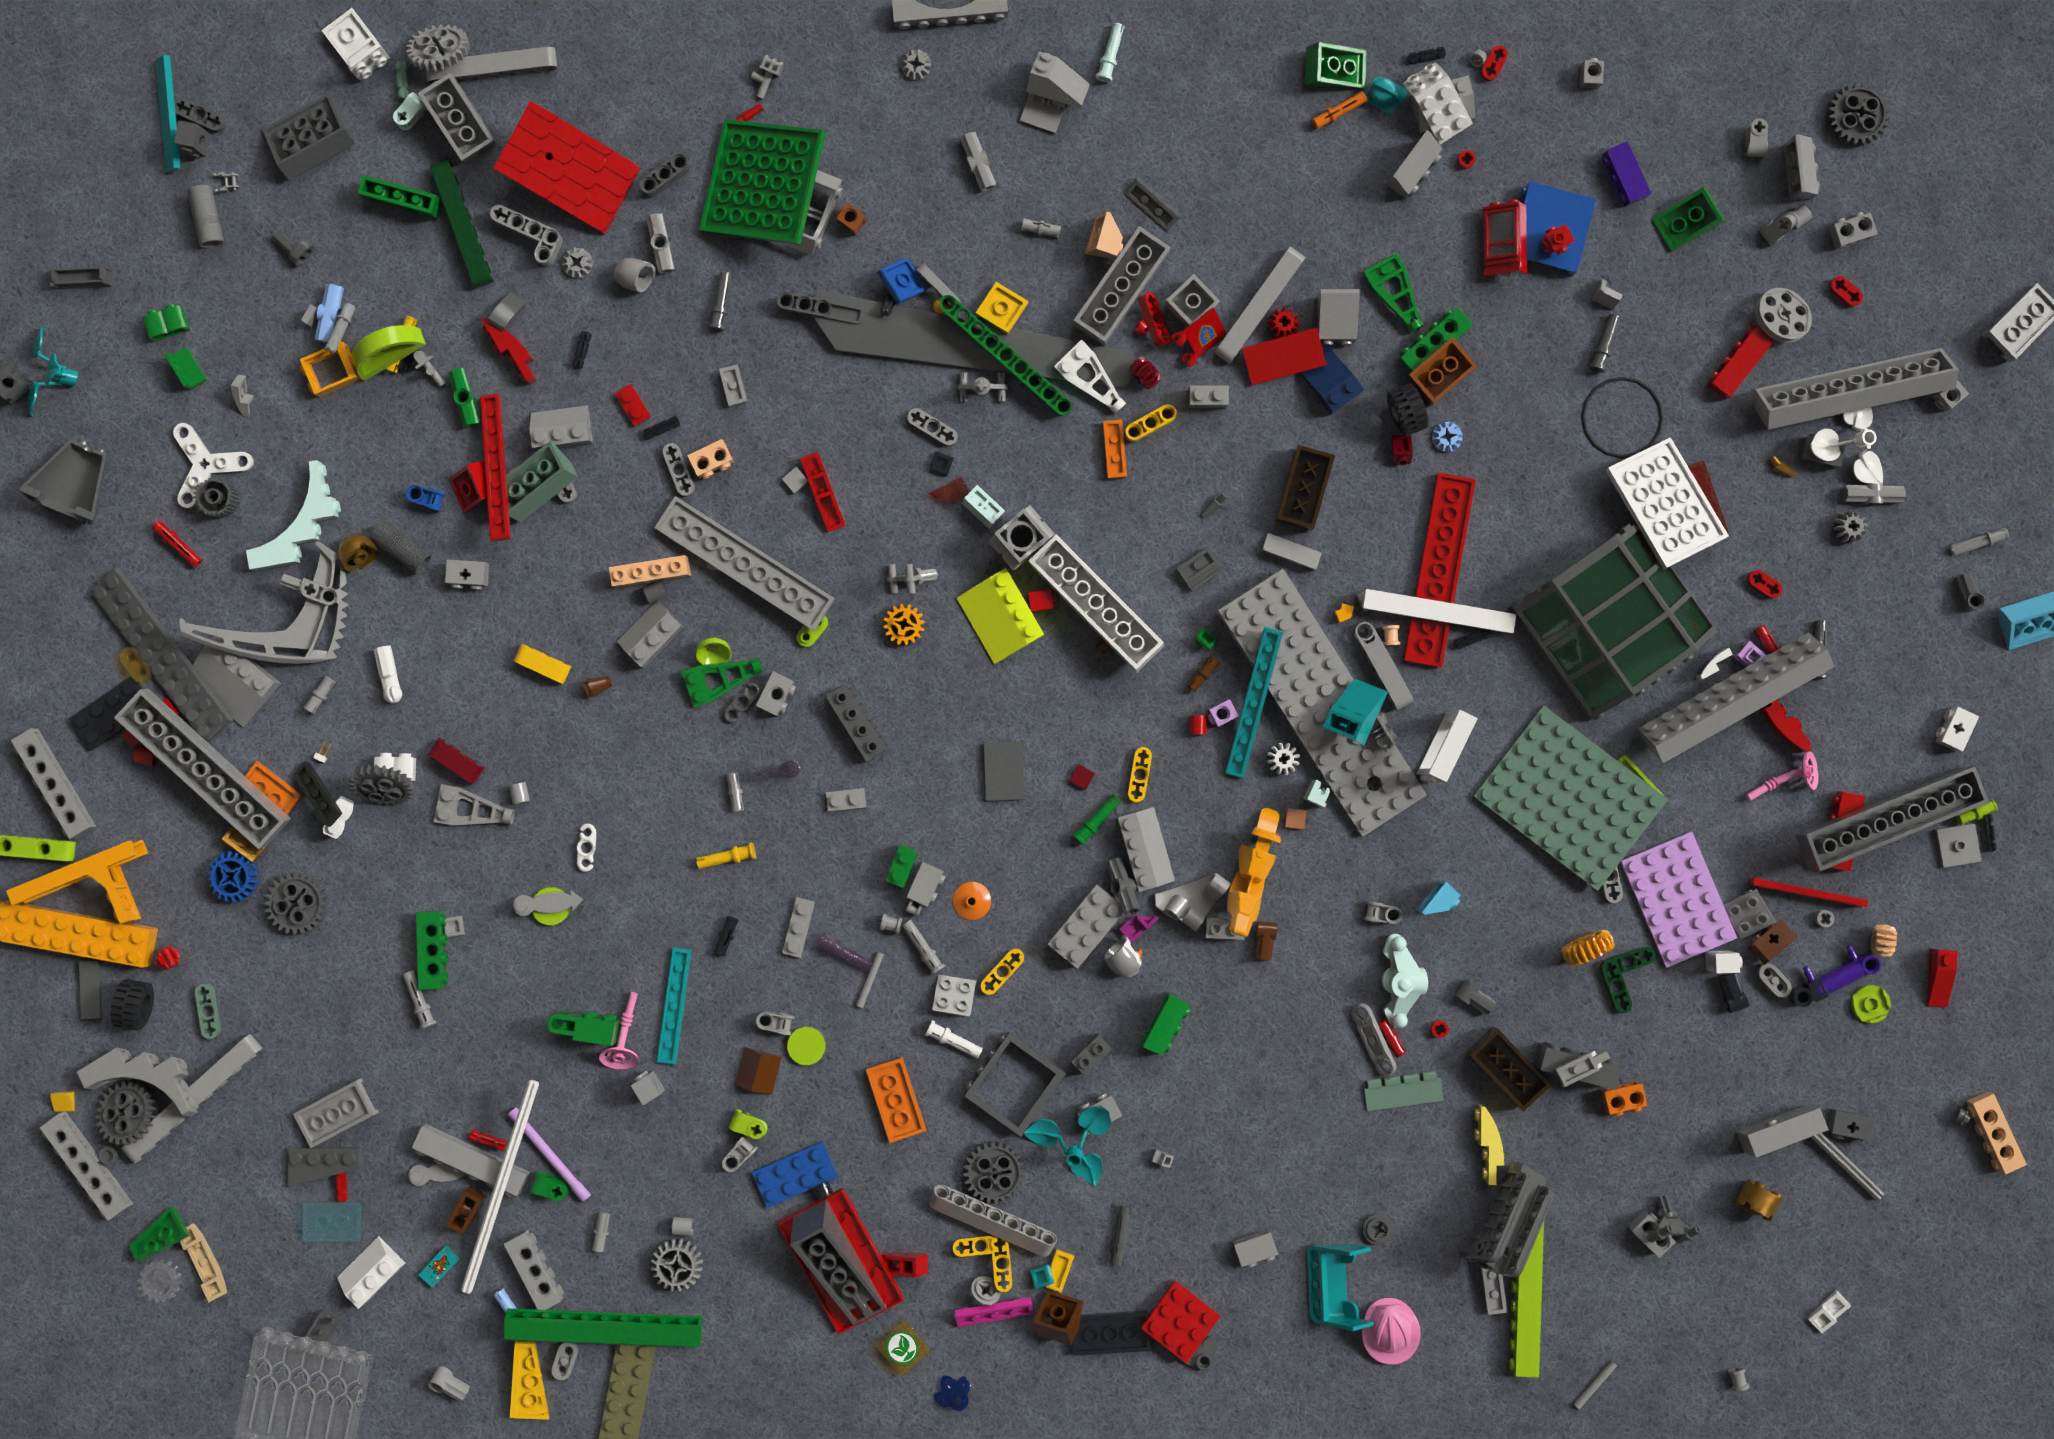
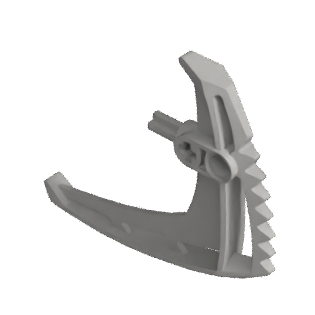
(301, 633)

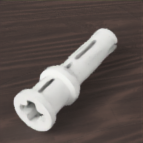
(945, 1036)

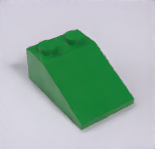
(1335, 66)
(1689, 219)

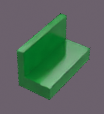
(186, 368)

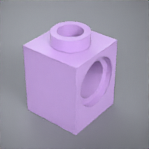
(1228, 707)

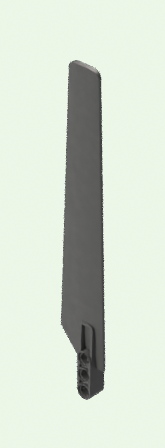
(931, 337)

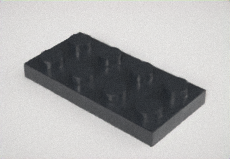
(97, 720)
(1111, 1333)

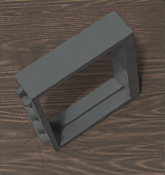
(1040, 1101)

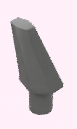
(1215, 504)

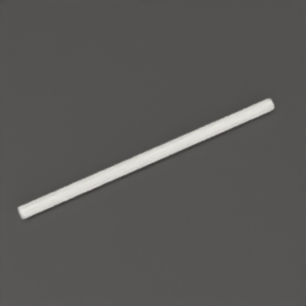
(500, 1186)

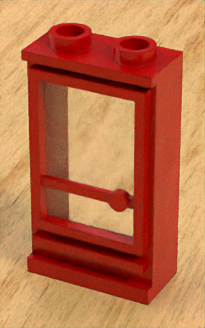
(1505, 238)

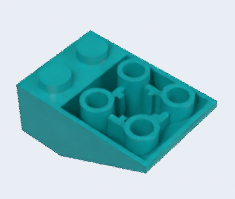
(1355, 711)

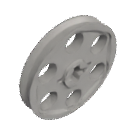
(1789, 314)

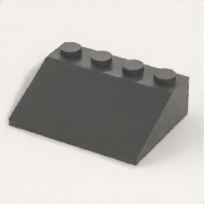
(308, 136)

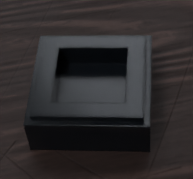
(941, 463)

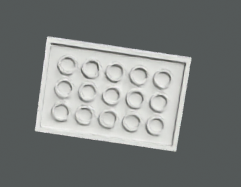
(1667, 503)

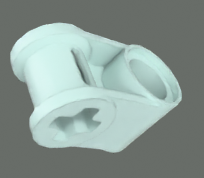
(412, 109)

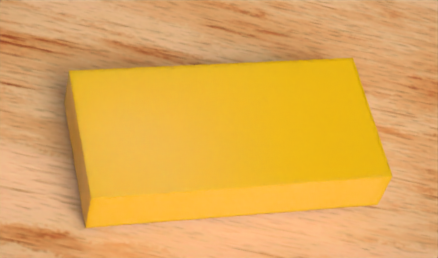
(1060, 1268)

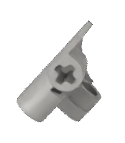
(1193, 900)

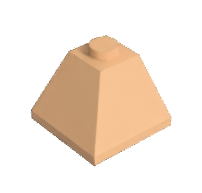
(1105, 237)

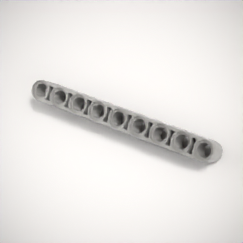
(199, 1091)

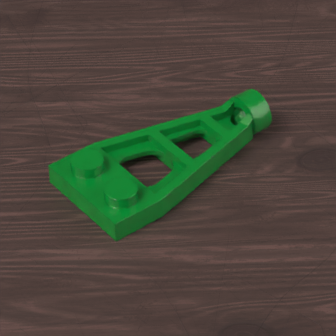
(1386, 270)
(697, 685)

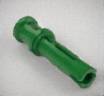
(1090, 827)

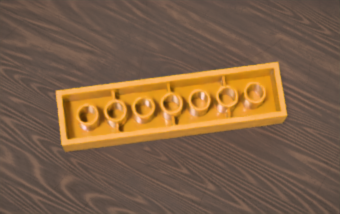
(77, 934)

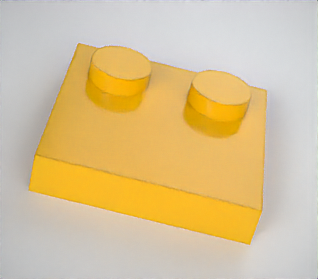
(1002, 308)

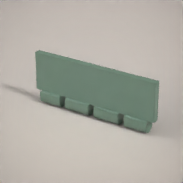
(1398, 1094)

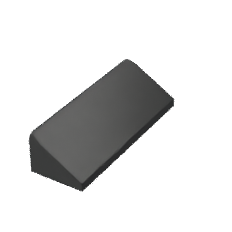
(1155, 204)

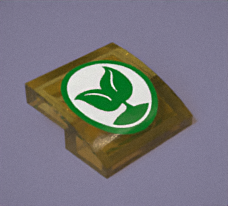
(903, 1348)

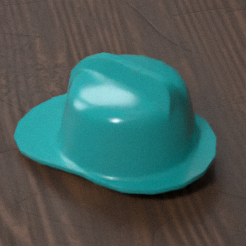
(1385, 94)

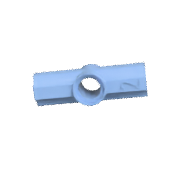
(328, 312)

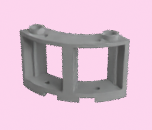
(830, 183)

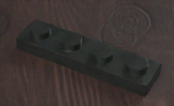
(317, 794)

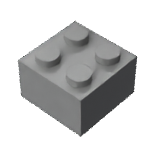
(1191, 301)

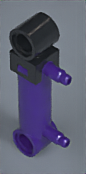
(1819, 988)

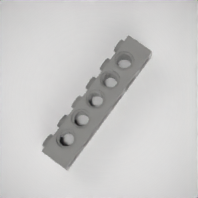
(43, 755)
(74, 1164)

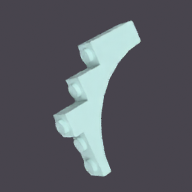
(304, 529)

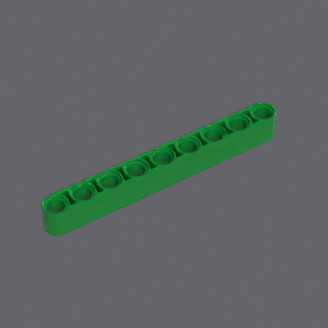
(996, 351)

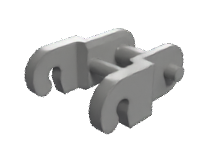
(225, 188)

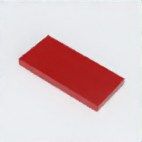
(1284, 356)

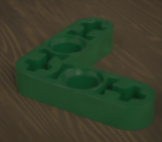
(1618, 969)

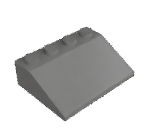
(235, 681)

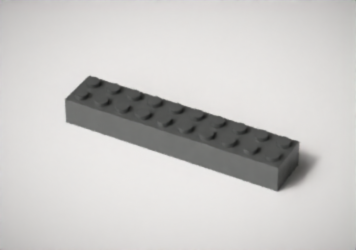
(1891, 818)

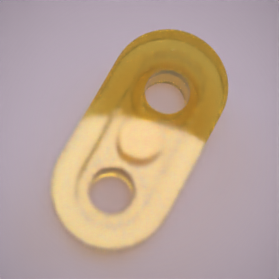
(134, 667)

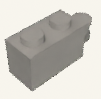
(924, 887)

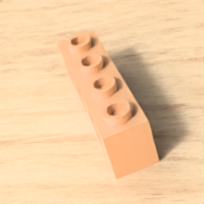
(649, 571)
(2012, 1157)

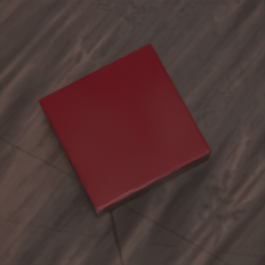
(1082, 776)

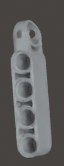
(1384, 666)

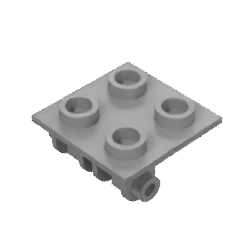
(1042, 112)
(1390, 736)
(1749, 913)
(954, 995)

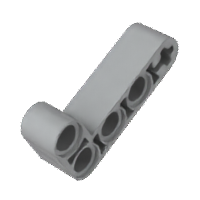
(525, 230)

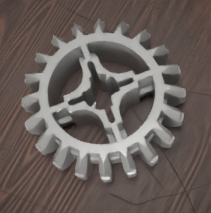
(680, 1248)

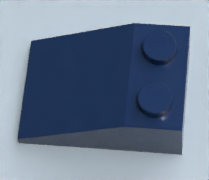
(1333, 382)

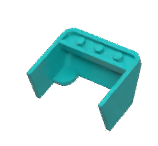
(1329, 1288)

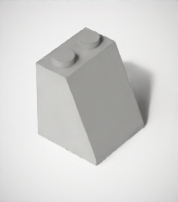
(1338, 316)

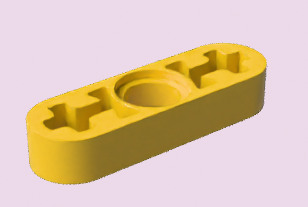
(1134, 768)
(988, 978)

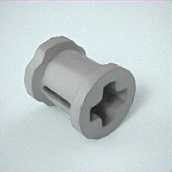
(891, 924)
(1738, 1379)

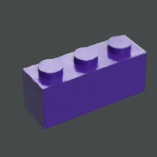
(1626, 174)

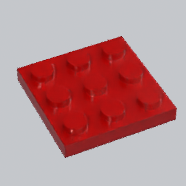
(1180, 1321)

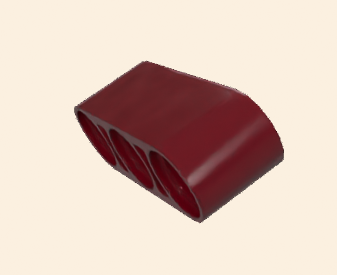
(455, 761)

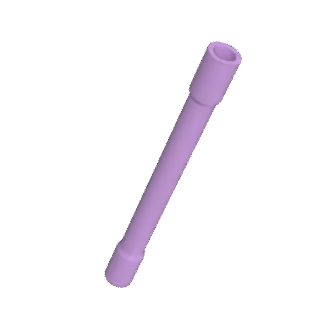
(576, 1186)

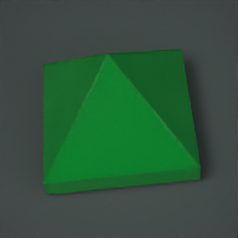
(1205, 639)

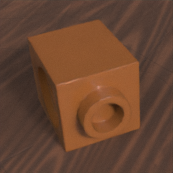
(854, 226)

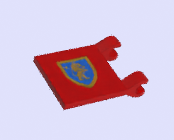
(1201, 336)

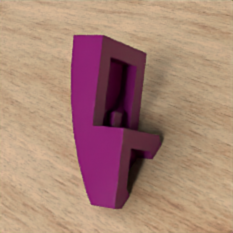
(1136, 926)

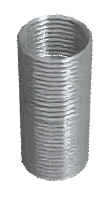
(204, 207)

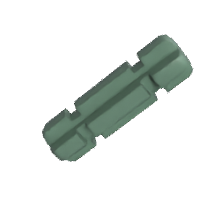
(401, 80)

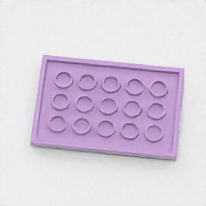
(1678, 899)

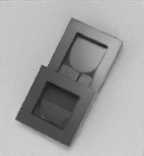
(506, 311)

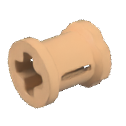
(1391, 635)

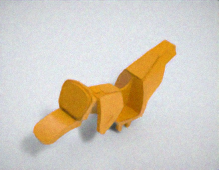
(1254, 867)

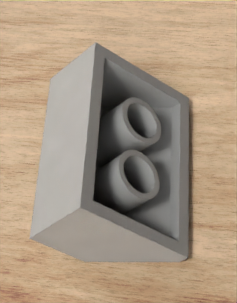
(1465, 93)
(1416, 166)
(1801, 168)
(561, 426)
(650, 634)

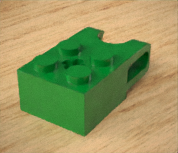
(586, 1026)

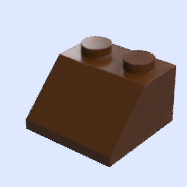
(1058, 1317)

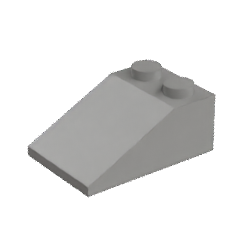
(1056, 81)

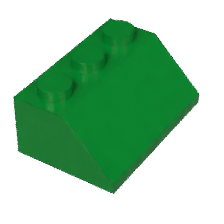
(1166, 1024)

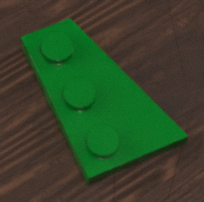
(159, 1235)

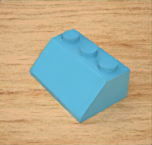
(2028, 621)

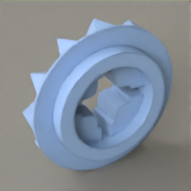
(1442, 444)

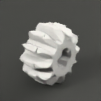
(1288, 763)

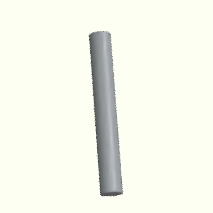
(869, 980)
(1595, 1384)

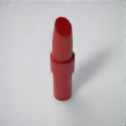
(748, 114)

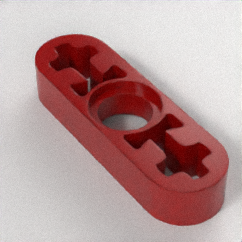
(1150, 309)

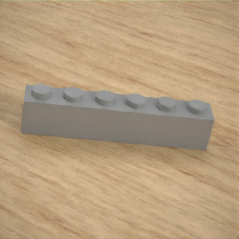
(467, 1158)

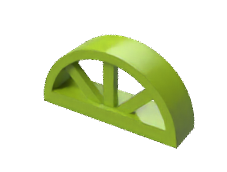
(385, 348)

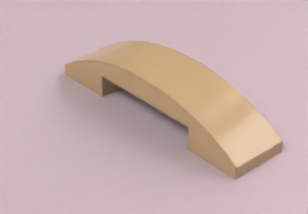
(205, 1263)

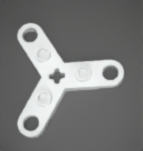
(197, 453)

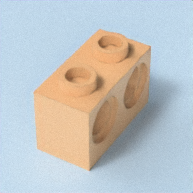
(709, 454)

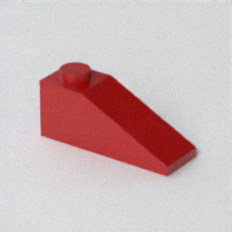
(1941, 976)
(906, 1263)

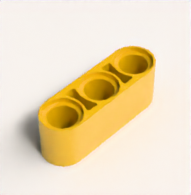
(1157, 416)
(542, 663)

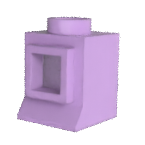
(1749, 654)

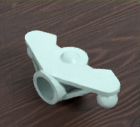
(1402, 980)

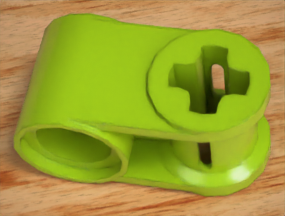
(744, 1124)

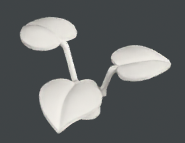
(1826, 446)

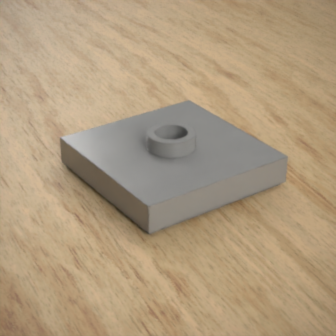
(1958, 845)

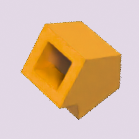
(1344, 613)

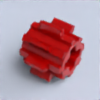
(167, 958)

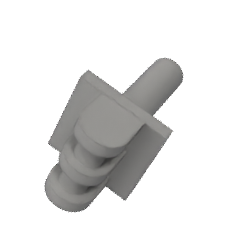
(765, 80)
(424, 361)

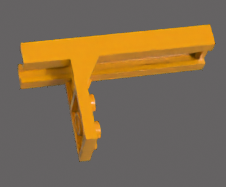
(102, 867)

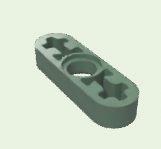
(200, 1007)

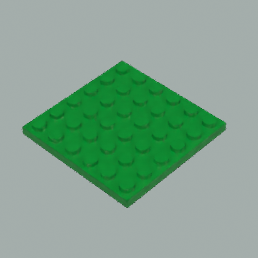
(762, 181)

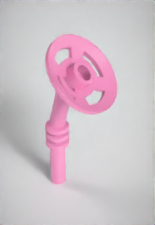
(1807, 771)
(619, 1050)

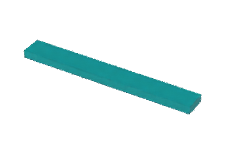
(1254, 702)

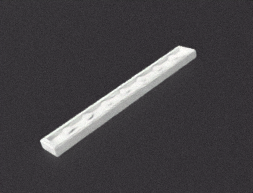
(1439, 611)

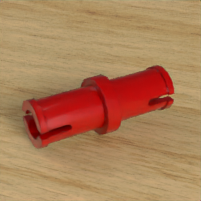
(1391, 1038)

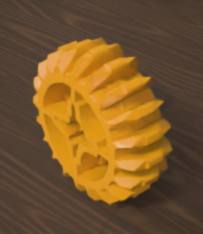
(1588, 947)

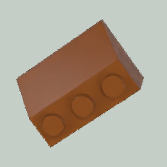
(1441, 371)

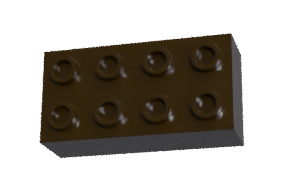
(1304, 488)
(1508, 1068)

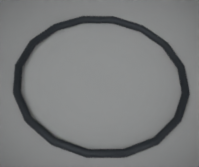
(1613, 380)

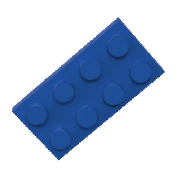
(795, 1174)

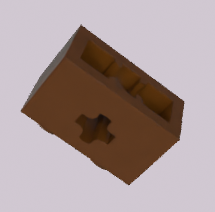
(1782, 938)
(466, 1210)

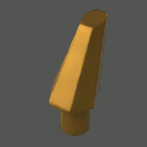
(1782, 467)

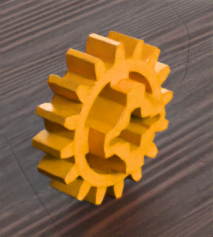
(906, 616)

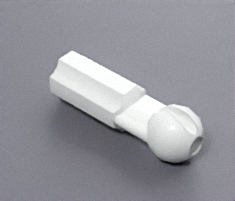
(388, 674)

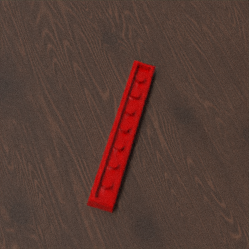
(495, 468)

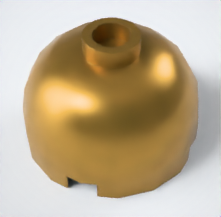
(356, 552)

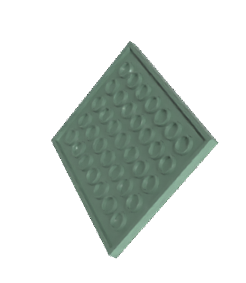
(1570, 798)

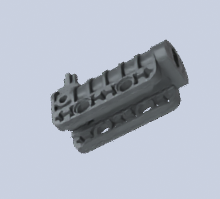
(1512, 1223)

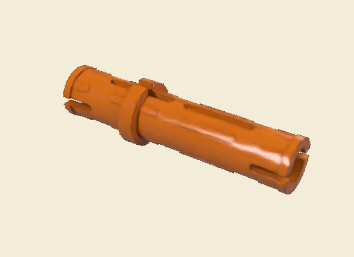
(1320, 120)

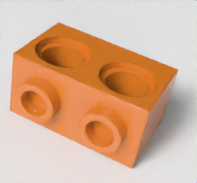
(1623, 1093)

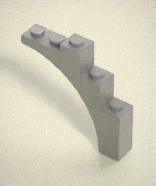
(120, 1066)

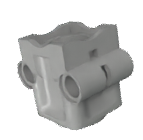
(1027, 520)

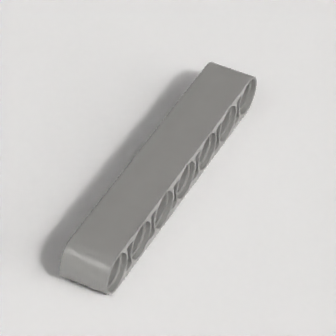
(498, 64)
(1260, 305)
(992, 1220)

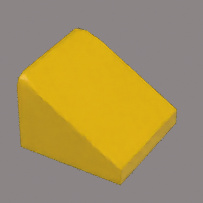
(62, 1101)

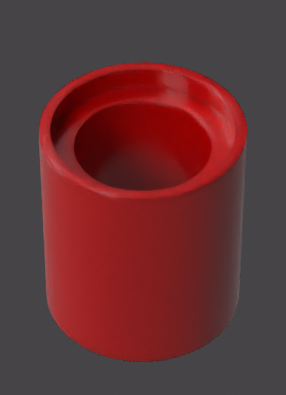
(1198, 724)
(144, 756)

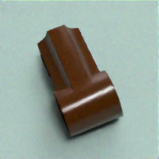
(1265, 938)

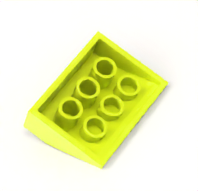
(1000, 616)

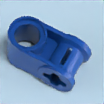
(428, 498)

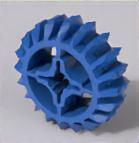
(244, 887)

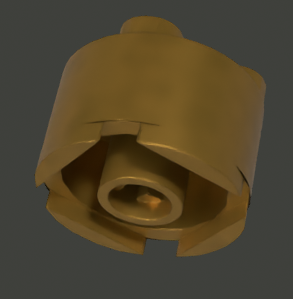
(1758, 1200)

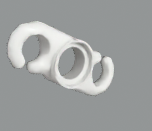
(580, 854)

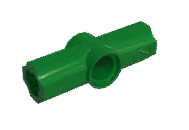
(461, 386)

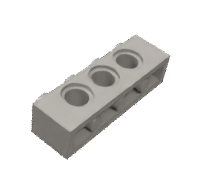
(542, 1299)

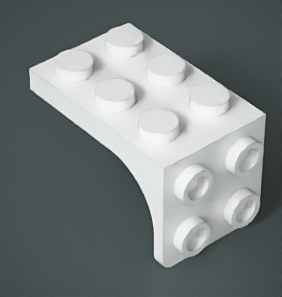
(356, 44)
(1438, 102)

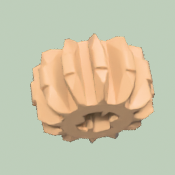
(1883, 940)

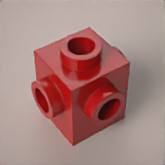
(1557, 240)

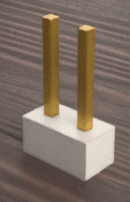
(317, 756)

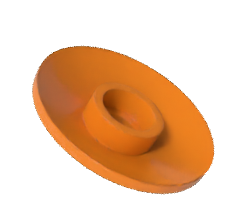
(976, 891)

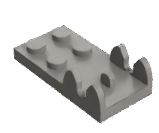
(2022, 322)
(335, 1113)

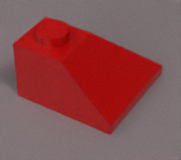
(470, 485)

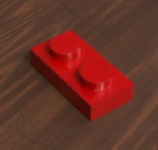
(633, 405)

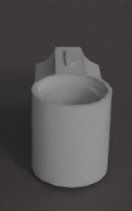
(444, 1382)

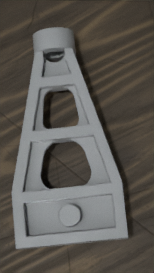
(448, 803)

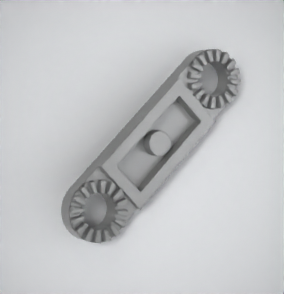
(1373, 1039)

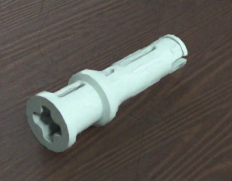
(1108, 60)

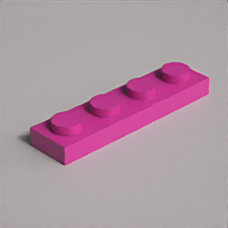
(995, 1312)

